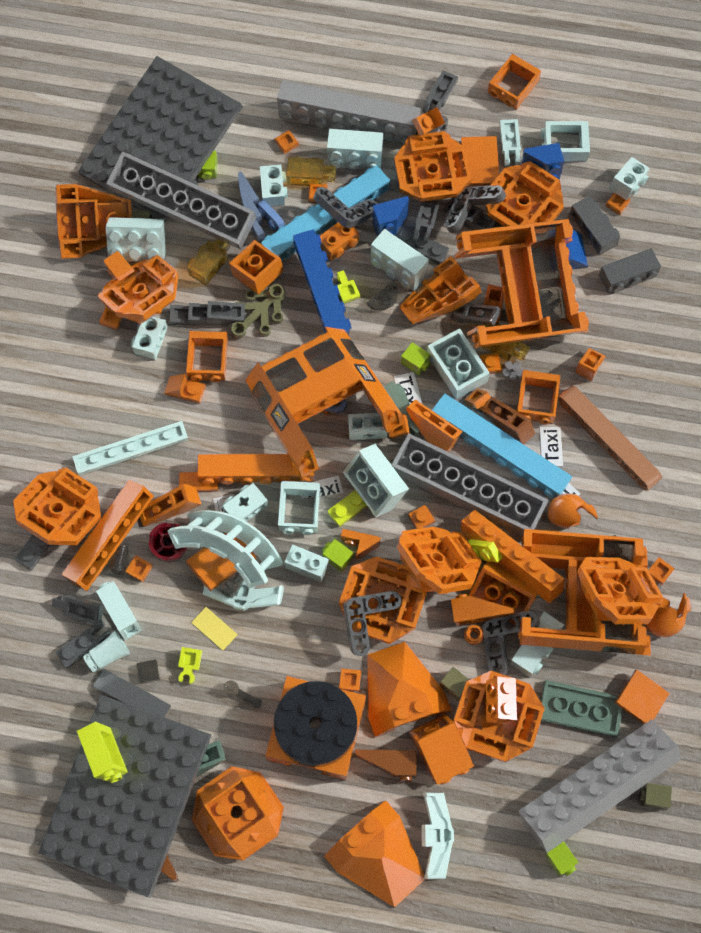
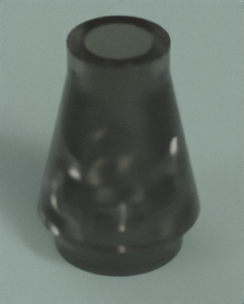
(118, 562)
(232, 585)

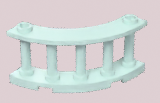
(202, 533)

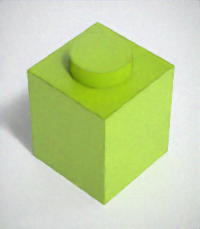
(209, 169)
(415, 359)
(338, 554)
(562, 859)

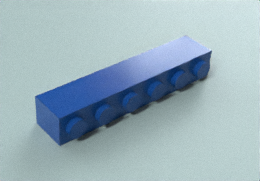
(320, 281)

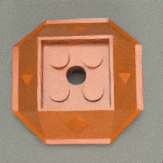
(432, 153)
(528, 185)
(143, 291)
(58, 492)
(438, 559)
(380, 576)
(619, 590)
(497, 739)
(243, 835)

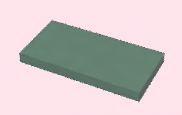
(581, 708)

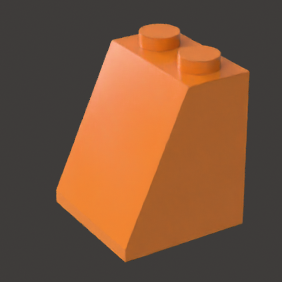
(441, 749)

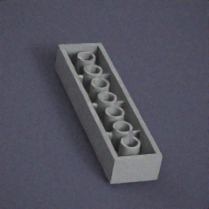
(346, 111)
(181, 200)
(468, 485)
(599, 785)

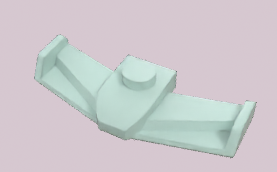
(248, 597)
(437, 835)

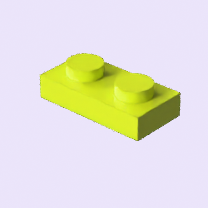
(347, 508)
(486, 550)

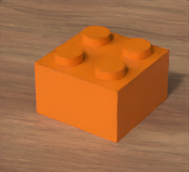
(256, 267)

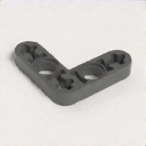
(469, 197)
(343, 214)
(362, 602)
(498, 637)

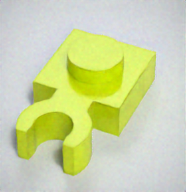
(189, 660)

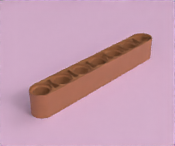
(609, 438)

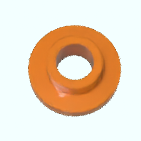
(473, 628)

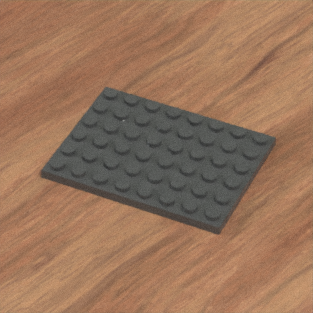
(165, 122)
(127, 825)

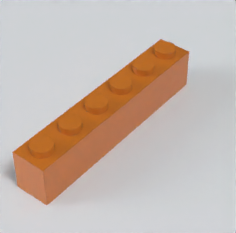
(248, 469)
(107, 535)
(515, 558)

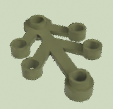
(261, 308)

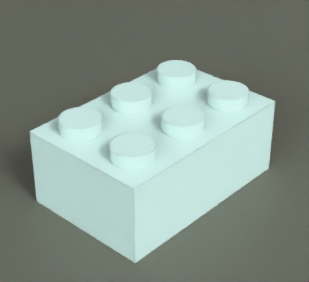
(354, 149)
(136, 238)
(399, 260)
(458, 363)
(375, 480)

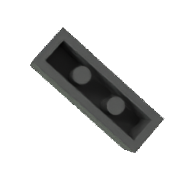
(595, 225)
(630, 270)

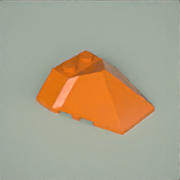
(84, 216)
(441, 294)
(401, 689)
(378, 856)

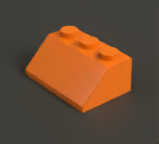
(502, 588)

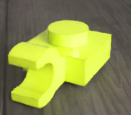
(347, 289)

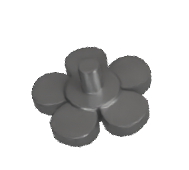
(512, 370)

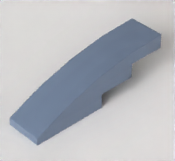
(249, 200)

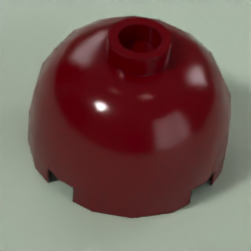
(162, 545)

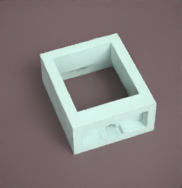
(581, 127)
(304, 489)
(118, 610)

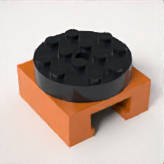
(322, 748)

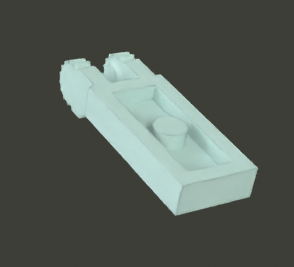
(510, 140)

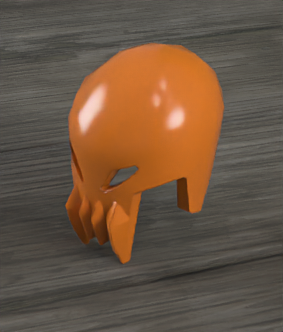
(563, 510)
(667, 620)

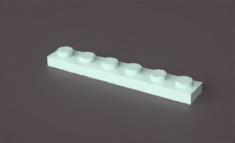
(130, 448)

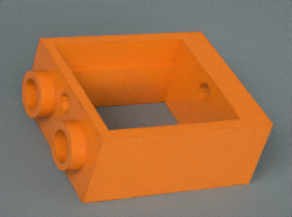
(520, 68)
(206, 338)
(542, 380)

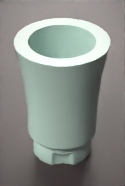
(106, 652)

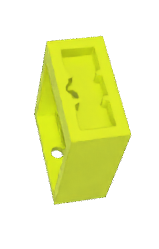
(102, 752)

